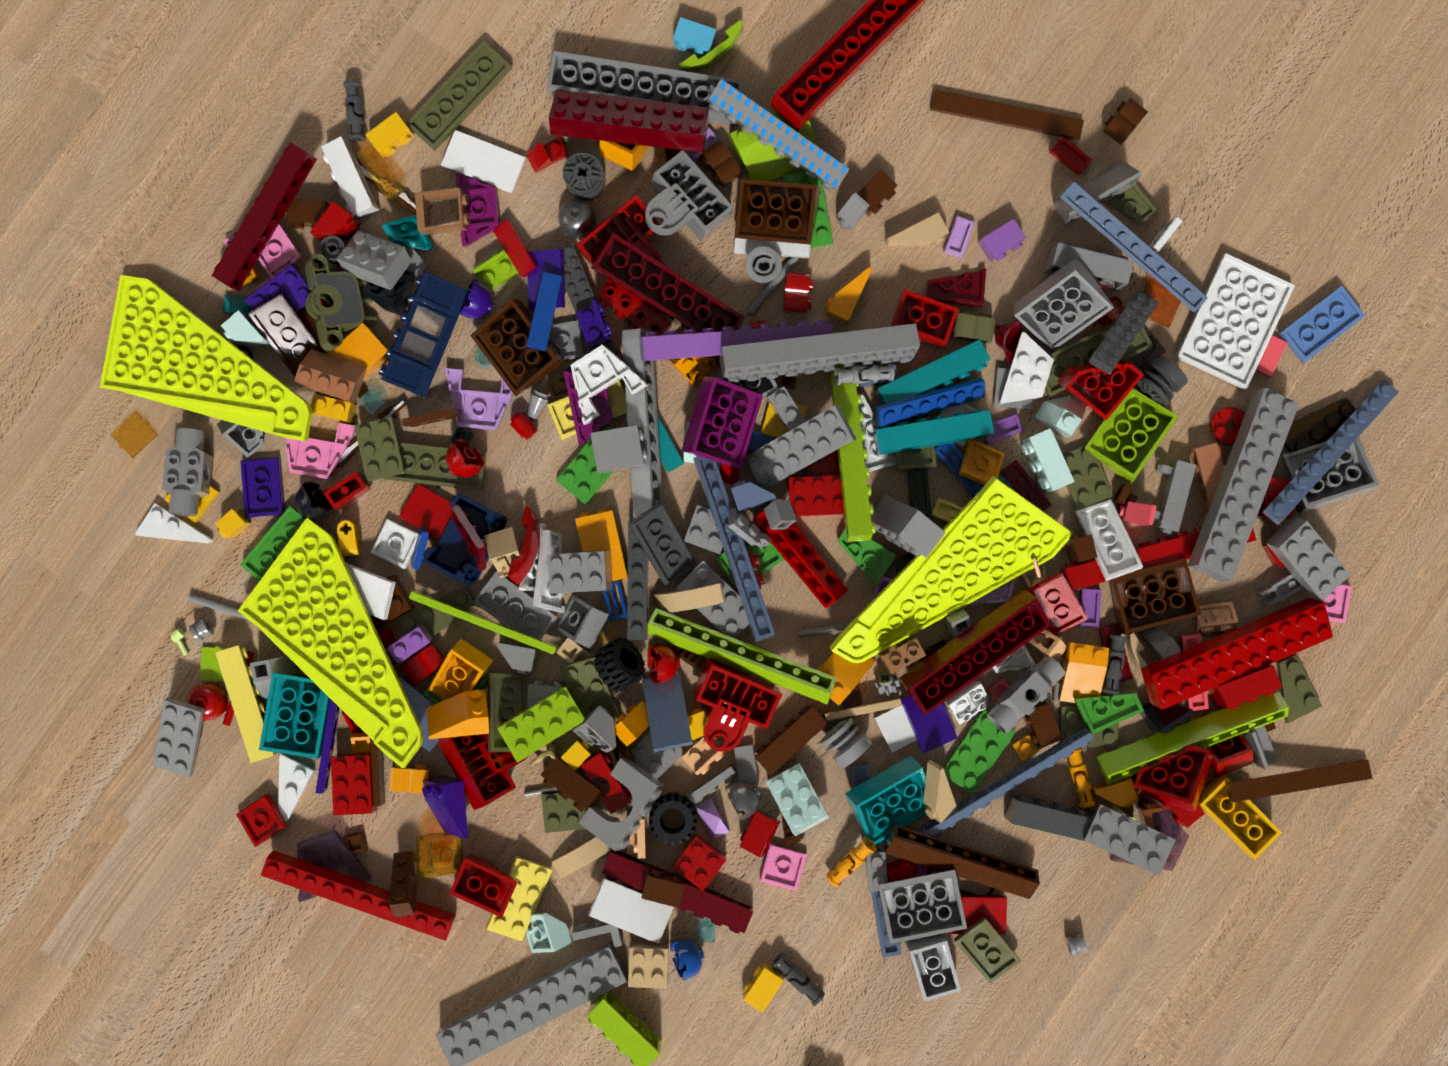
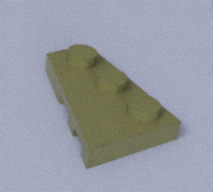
(1134, 204)
(1296, 688)

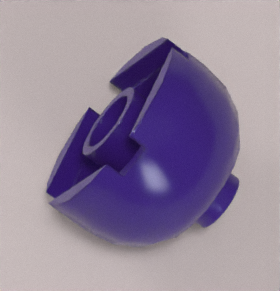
(477, 301)

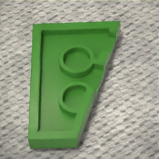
(869, 556)
(1106, 711)

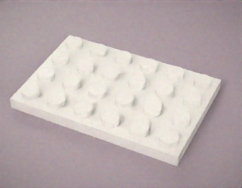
(1235, 321)

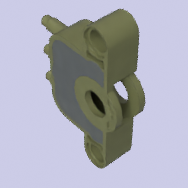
(343, 299)

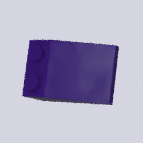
(447, 802)

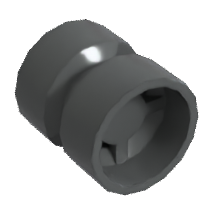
(331, 248)

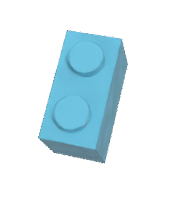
(694, 37)

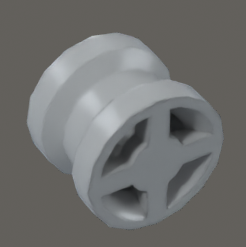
(201, 629)
(1076, 944)

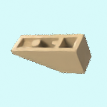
(924, 233)
(937, 793)

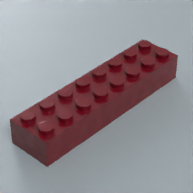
(629, 121)
(662, 287)
(975, 651)

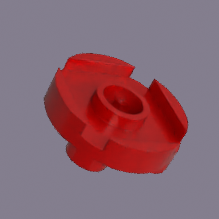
(1219, 428)

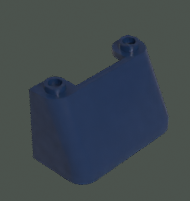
(452, 552)

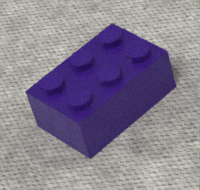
(289, 282)

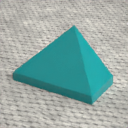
(233, 303)

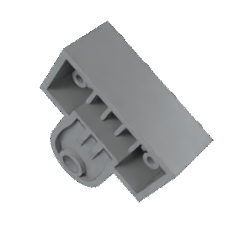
(687, 199)
(906, 526)

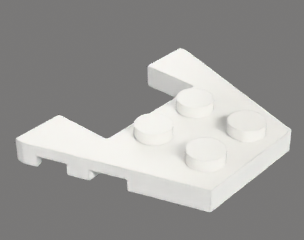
(597, 372)

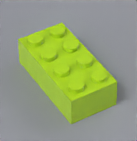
(540, 723)
(624, 1029)

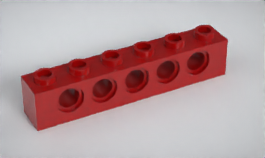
(804, 561)

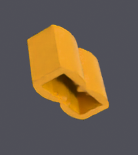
(408, 778)

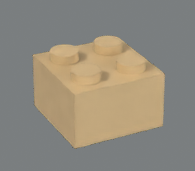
(648, 965)

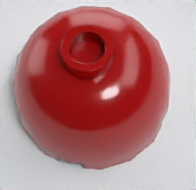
(463, 460)
(662, 662)
(211, 698)

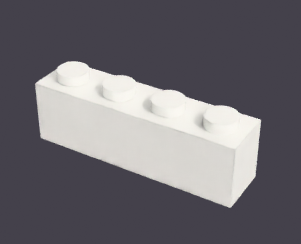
(350, 178)

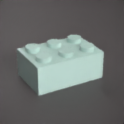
(1047, 461)
(797, 799)

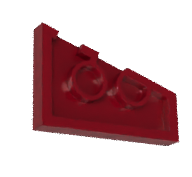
(474, 542)

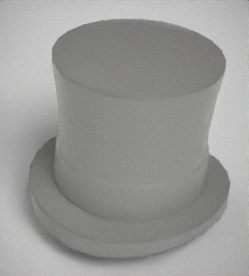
(763, 265)

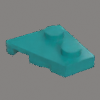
(405, 233)

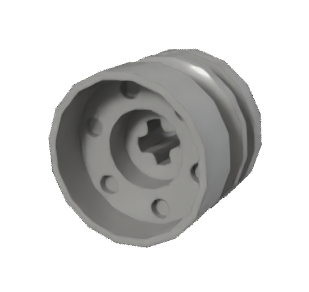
(847, 744)

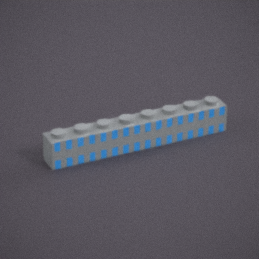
(777, 134)

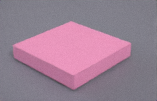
(1338, 603)
(783, 866)

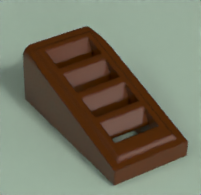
(687, 659)

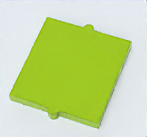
(209, 665)

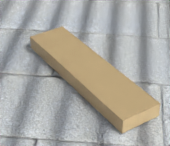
(862, 709)

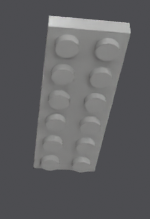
(800, 447)

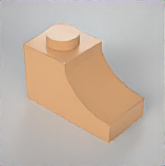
(1049, 644)

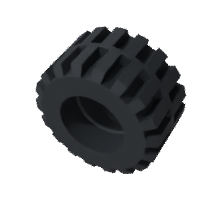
(619, 664)
(667, 834)

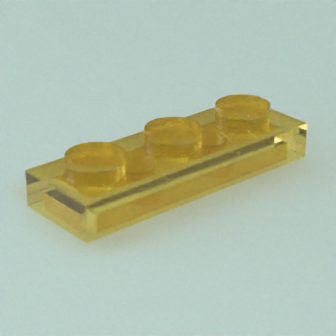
(380, 172)

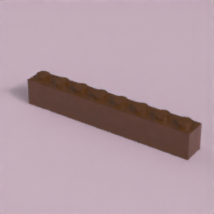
(966, 861)

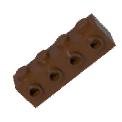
(791, 739)

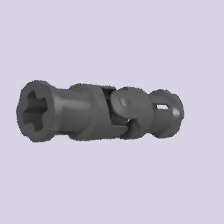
(354, 111)
(1115, 666)
(796, 977)

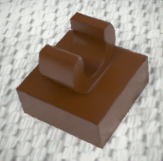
(1123, 495)
(792, 839)

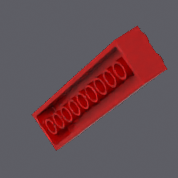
(841, 58)
(1236, 653)

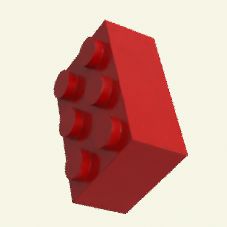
(931, 317)
(1246, 688)
(352, 784)

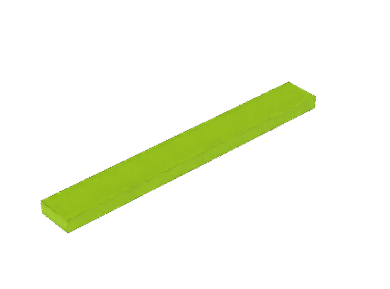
(483, 622)

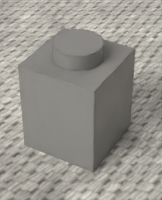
(780, 514)

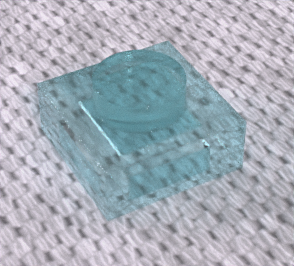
(371, 401)
(705, 931)

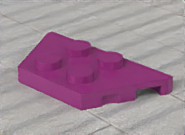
(481, 209)
(600, 401)

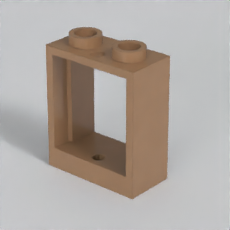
(422, 210)
(895, 656)

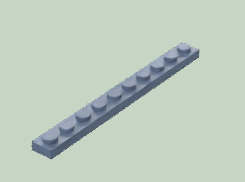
(1132, 246)
(1330, 452)
(734, 550)
(859, 774)
(1012, 780)

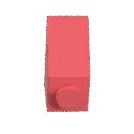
(1137, 513)

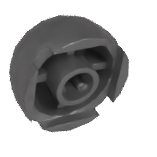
(576, 217)
(743, 798)

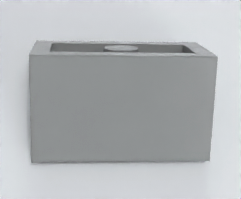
(1262, 747)

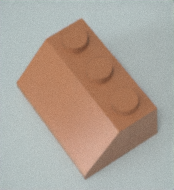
(330, 375)

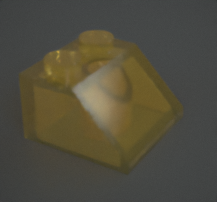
(438, 854)

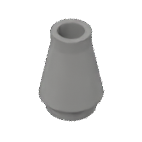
(537, 402)

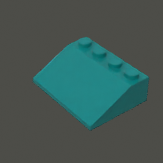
(294, 716)
(889, 799)

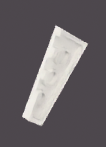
(869, 425)
(550, 544)

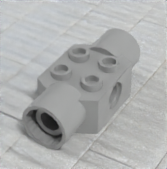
(187, 472)
(1015, 703)

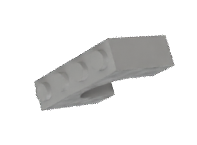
(643, 789)

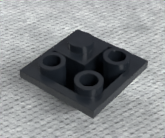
(394, 299)
(1164, 720)

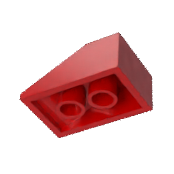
(483, 885)

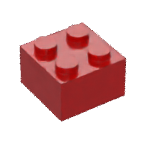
(699, 861)

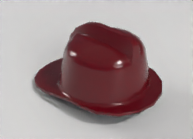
(1008, 337)

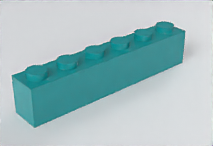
(936, 374)
(933, 432)

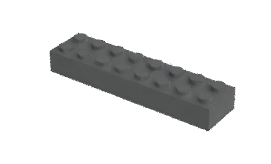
(576, 280)
(1123, 332)

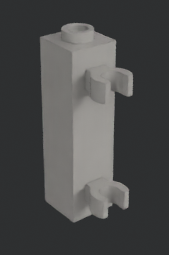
(1174, 496)

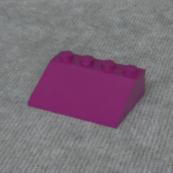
(722, 422)

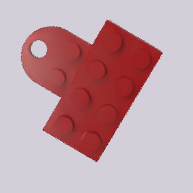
(625, 222)
(819, 491)
(734, 703)
(482, 771)

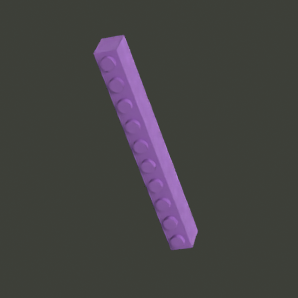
(710, 342)

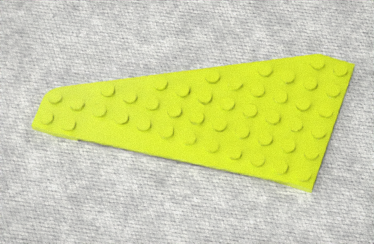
(181, 361)
(979, 552)
(324, 628)

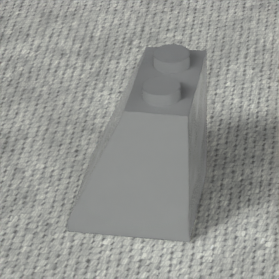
(618, 449)

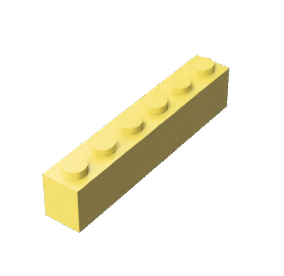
(244, 699)

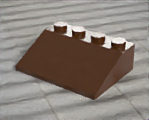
(777, 211)
(504, 344)
(1154, 596)

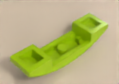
(694, 64)

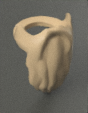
(545, 752)

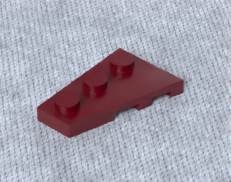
(961, 289)

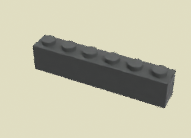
(637, 590)

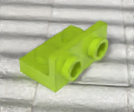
(495, 270)

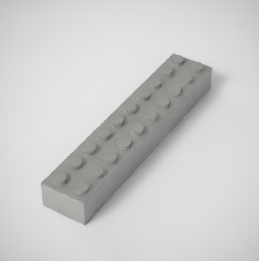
(634, 81)
(818, 353)
(1243, 485)
(532, 1005)

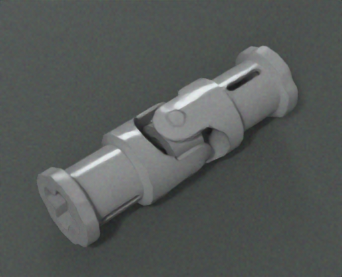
(871, 374)

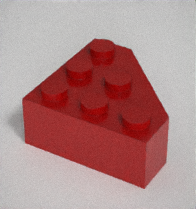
(1099, 390)
(1176, 778)

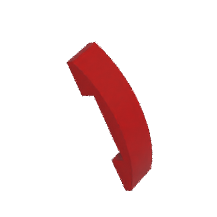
(520, 566)

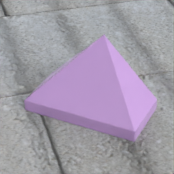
(712, 819)

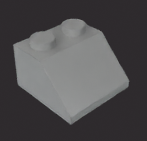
(582, 622)

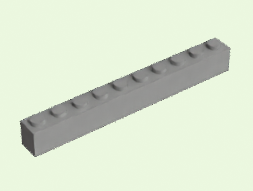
(643, 413)

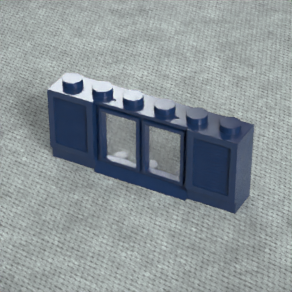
(423, 334)

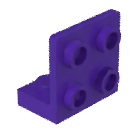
(592, 324)

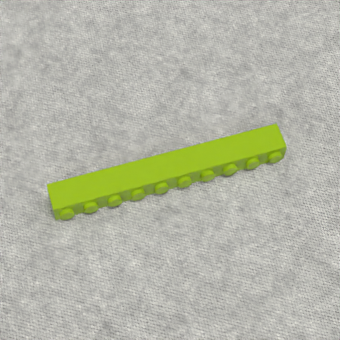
(852, 466)
(741, 656)
(1199, 732)

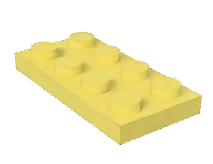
(531, 883)

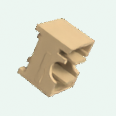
(501, 549)

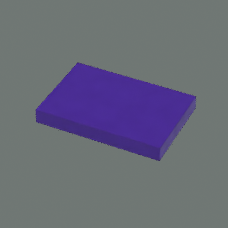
(550, 262)
(262, 487)
(930, 729)

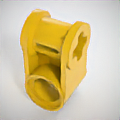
(348, 540)

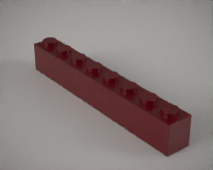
(264, 217)
(703, 903)

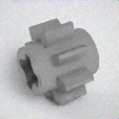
(887, 684)

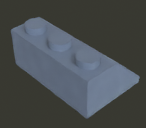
(749, 495)

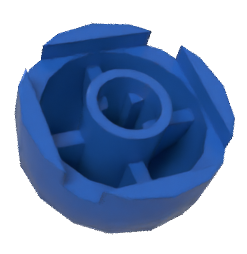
(687, 958)

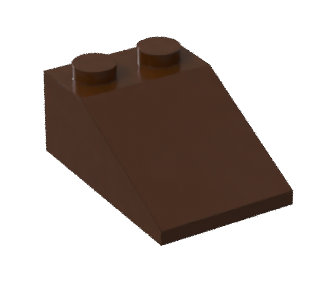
(399, 605)

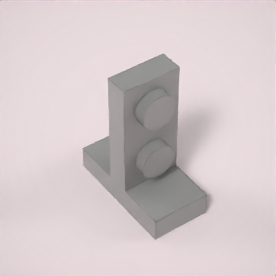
(584, 931)

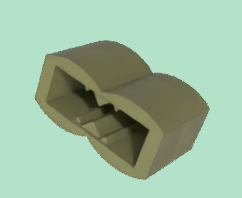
(973, 327)

